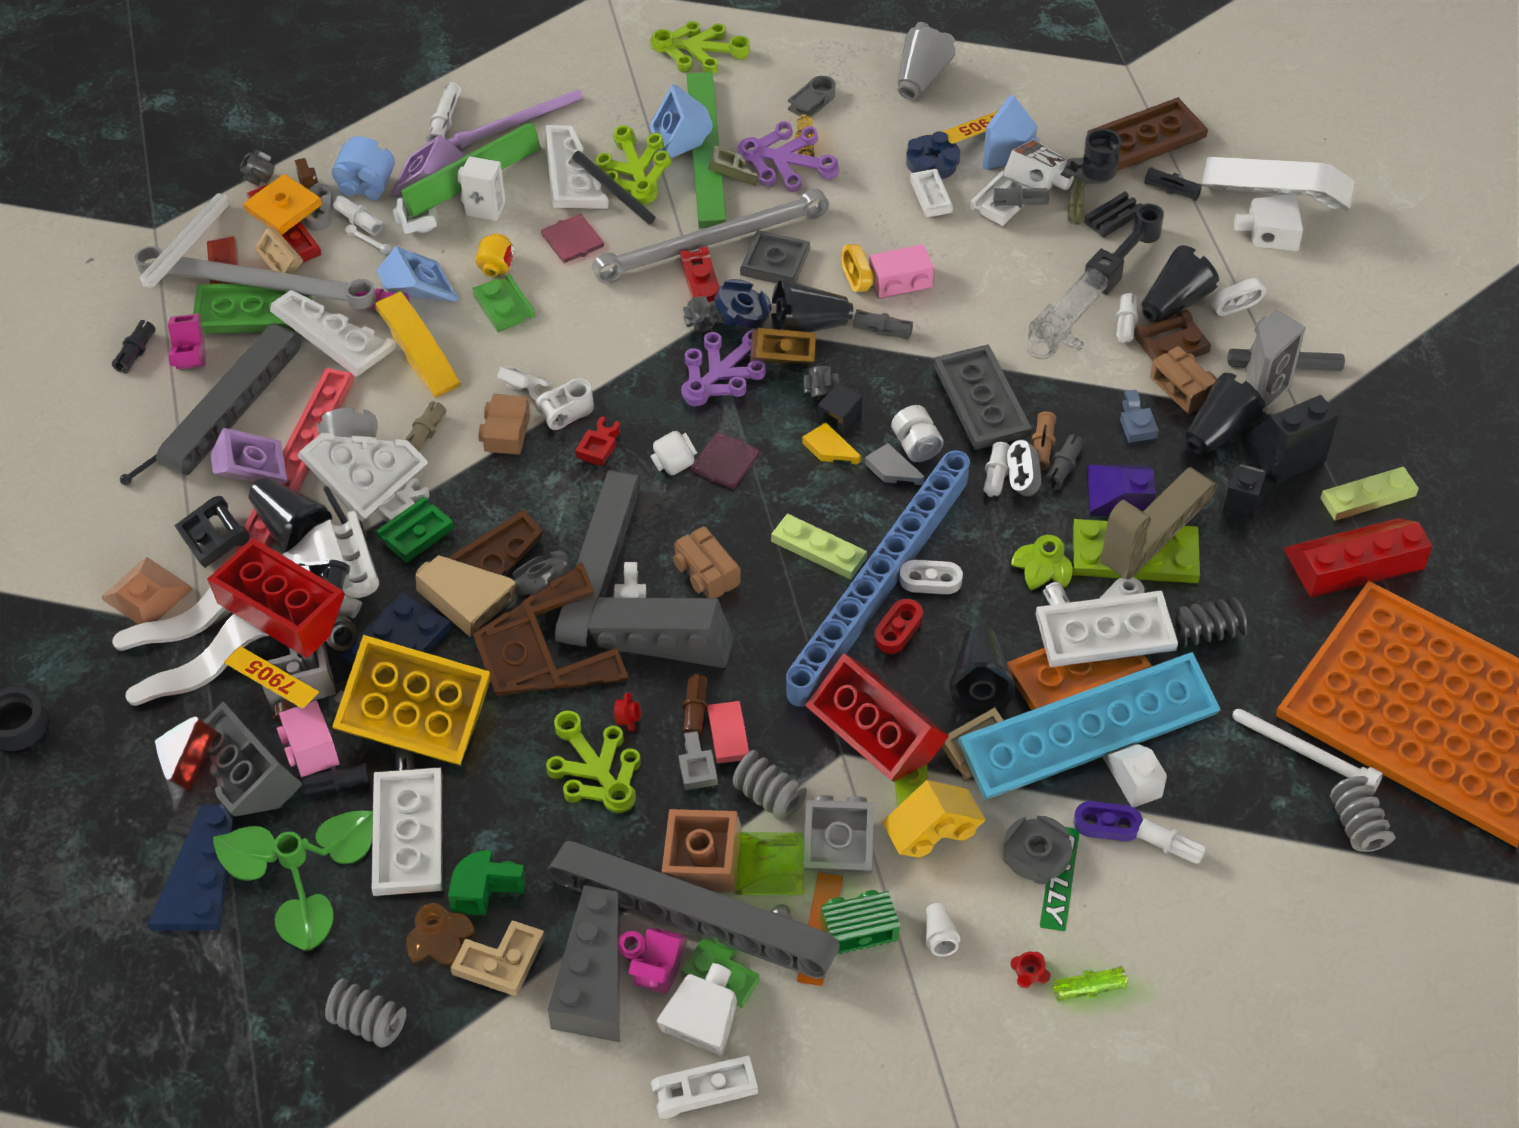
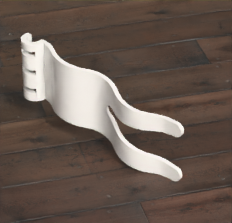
(318, 545)

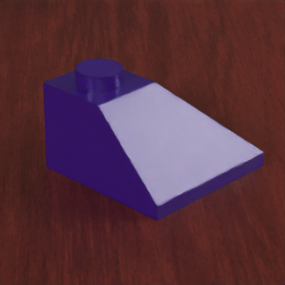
(1119, 482)

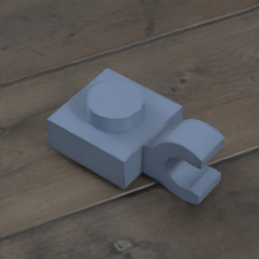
(1137, 422)

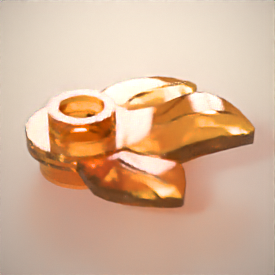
(439, 939)

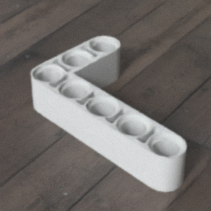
(1311, 179)

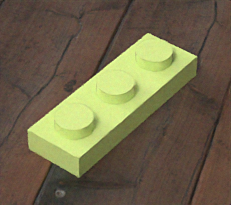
(1369, 493)
(819, 546)

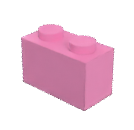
(901, 271)
(308, 739)

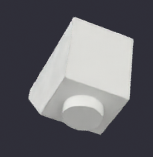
(1137, 773)

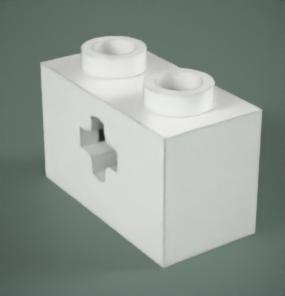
(482, 188)

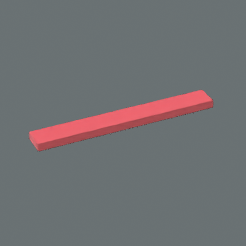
(326, 397)

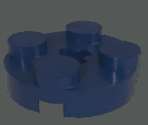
(920, 154)
(742, 304)

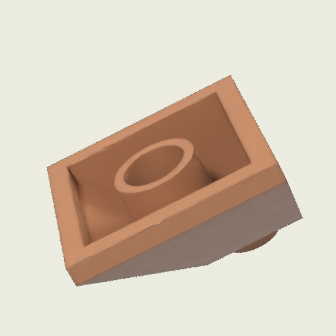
(146, 592)

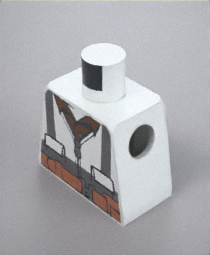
(1038, 167)

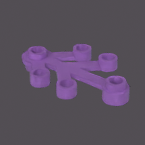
(784, 156)
(698, 389)

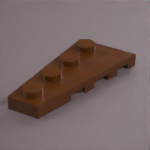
(502, 546)

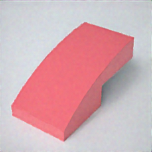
(728, 732)

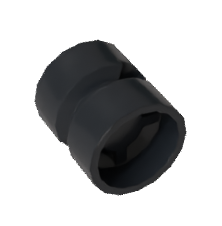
(1101, 154)

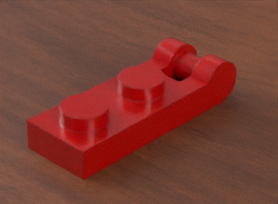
(700, 277)

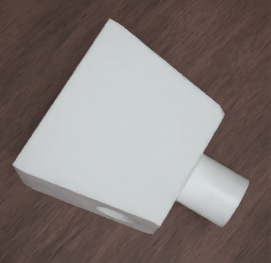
(1273, 222)
(701, 1011)

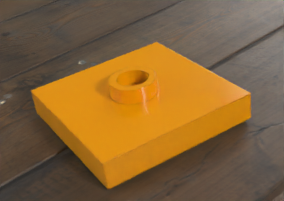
(282, 204)

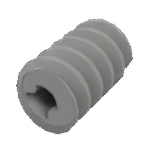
(766, 788)
(1360, 814)
(363, 1015)

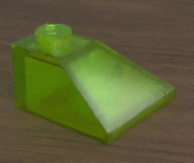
(770, 864)

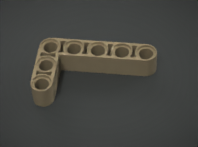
(1137, 536)

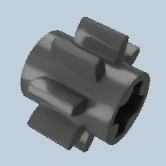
(257, 167)
(700, 314)
(820, 382)

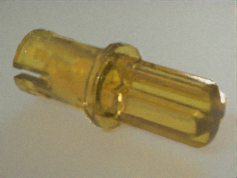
(803, 122)

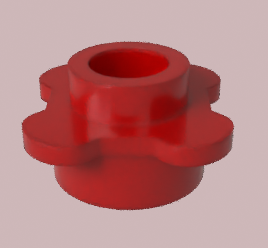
(627, 711)
(1030, 960)

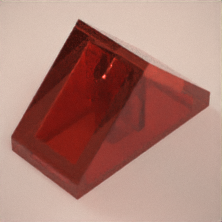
(184, 750)

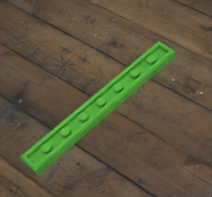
(707, 182)

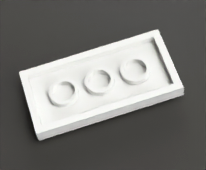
(1106, 628)
(407, 832)

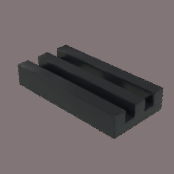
(1110, 212)

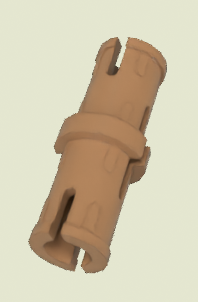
(1045, 426)

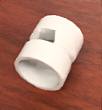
(917, 433)

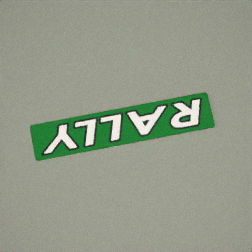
(1058, 892)

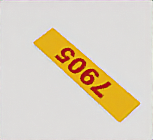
(969, 128)
(271, 677)

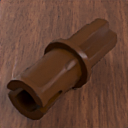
(695, 705)

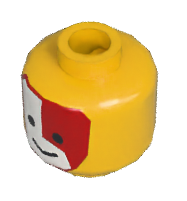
(496, 254)

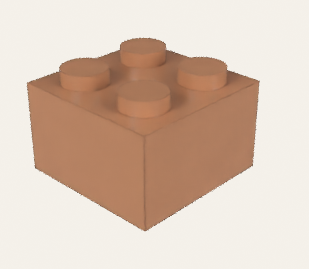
(703, 848)

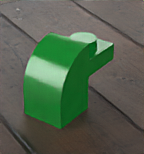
(477, 877)

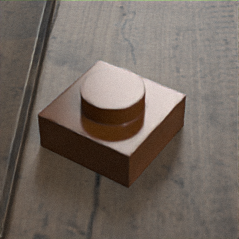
(306, 175)

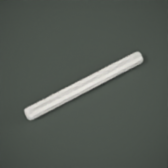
(184, 241)

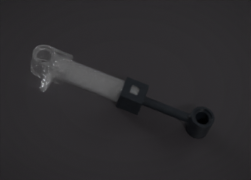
(1101, 275)

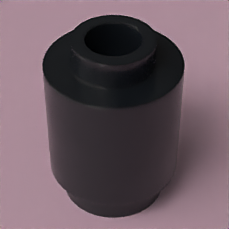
(346, 637)

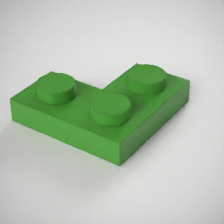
(741, 981)

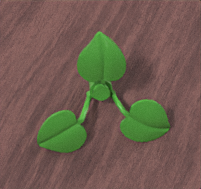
(307, 920)

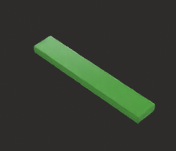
(444, 182)

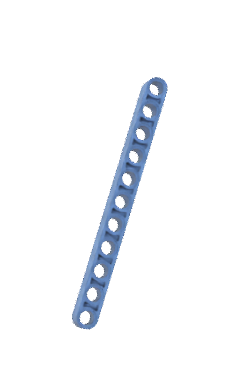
(877, 577)

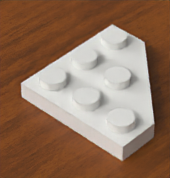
(362, 469)

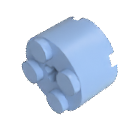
(362, 168)

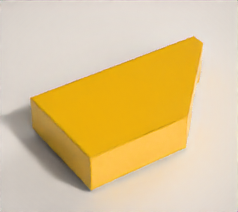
(829, 445)

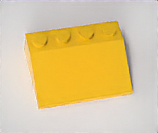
(412, 700)

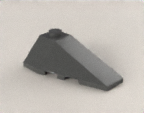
(245, 768)

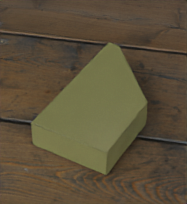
(731, 165)

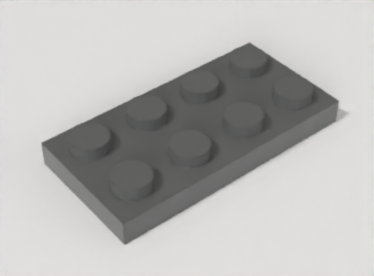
(982, 396)

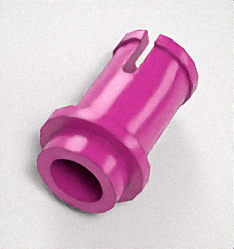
(628, 939)

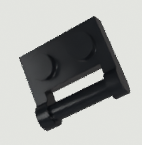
(202, 536)

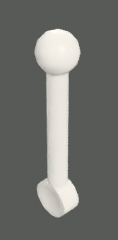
(351, 230)

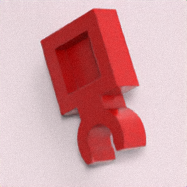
(598, 445)

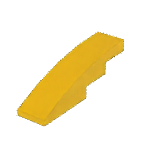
(418, 344)

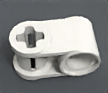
(566, 404)

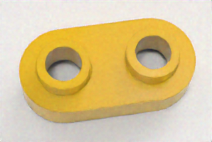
(857, 268)

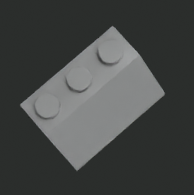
(1274, 356)

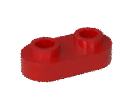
(896, 628)

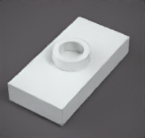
(931, 193)

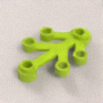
(670, 43)
(645, 188)
(595, 767)

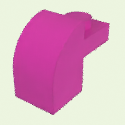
(186, 341)
(660, 960)

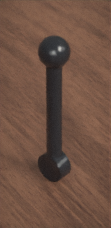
(125, 479)

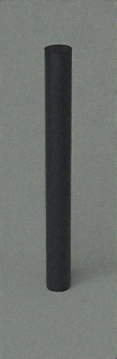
(613, 187)

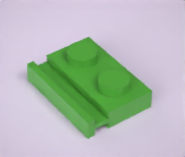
(503, 302)

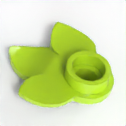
(1043, 565)

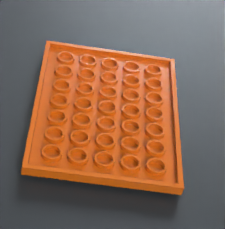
(1418, 707)

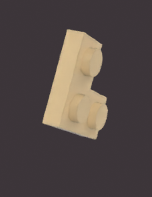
(501, 967)

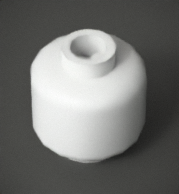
(673, 452)

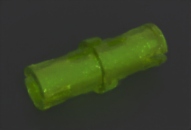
(1090, 983)

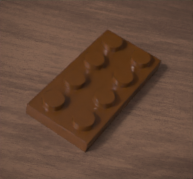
(1155, 131)

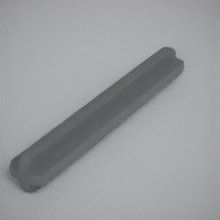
(1305, 360)

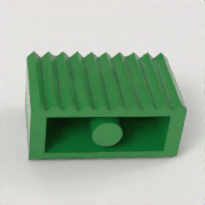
(861, 920)

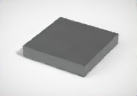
(775, 257)

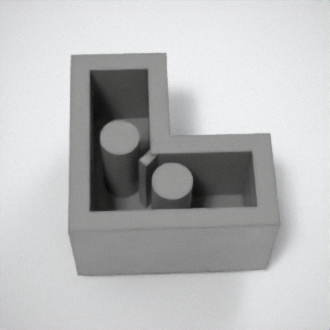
(312, 671)

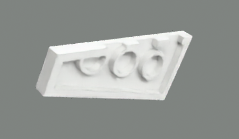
(568, 180)
(332, 333)

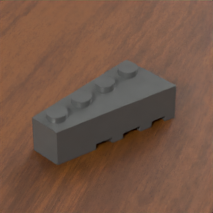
(664, 628)

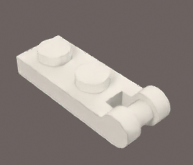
(704, 1086)

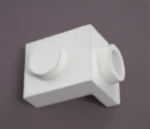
(422, 223)

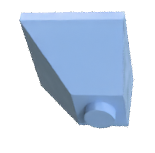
(681, 122)
(1007, 131)
(415, 275)

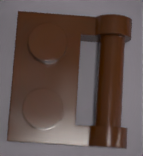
(1189, 338)

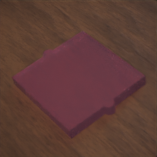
(572, 238)
(725, 460)

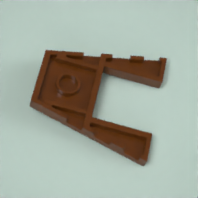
(519, 656)

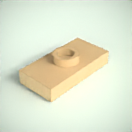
(278, 252)

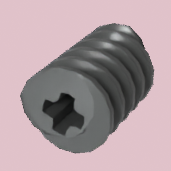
(1208, 619)

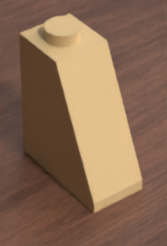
(464, 592)

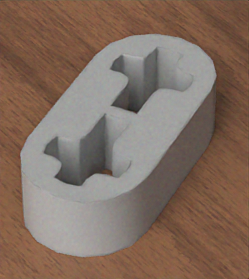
(325, 209)
(1028, 466)

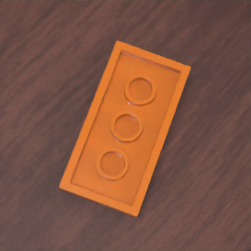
(1046, 684)

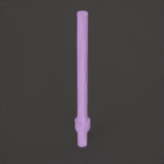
(464, 139)

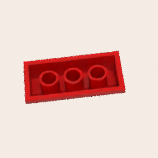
(1360, 556)
(277, 597)
(876, 719)

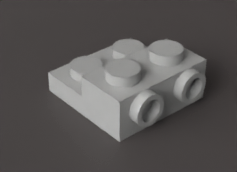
(839, 834)

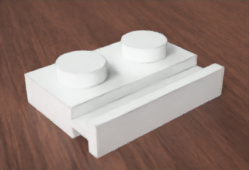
(984, 200)

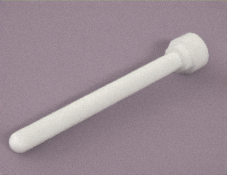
(1306, 749)

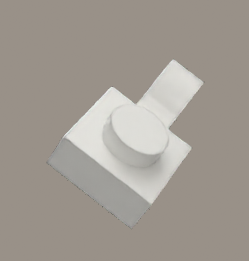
(519, 379)
(630, 588)

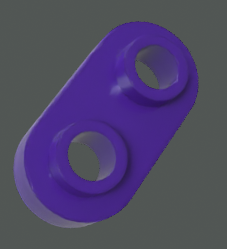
(1107, 820)

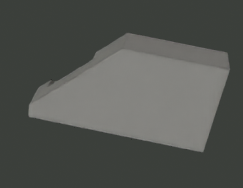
(892, 466)

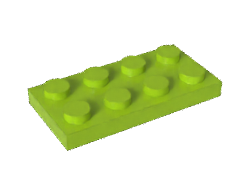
(1174, 562)

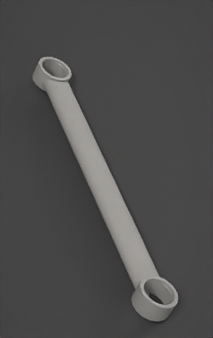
(710, 235)
(266, 278)

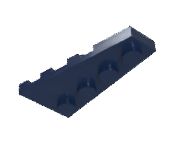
(198, 881)

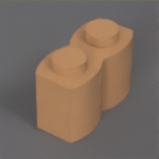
(505, 423)

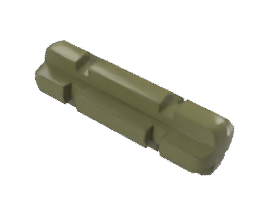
(1076, 201)

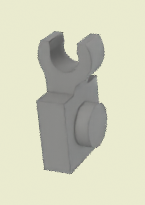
(697, 765)

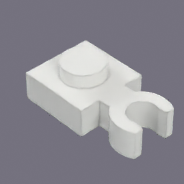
(402, 500)

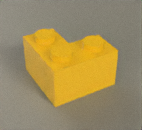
(930, 814)

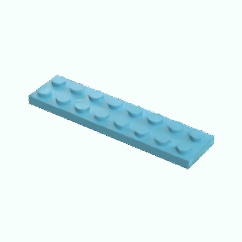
(1087, 725)

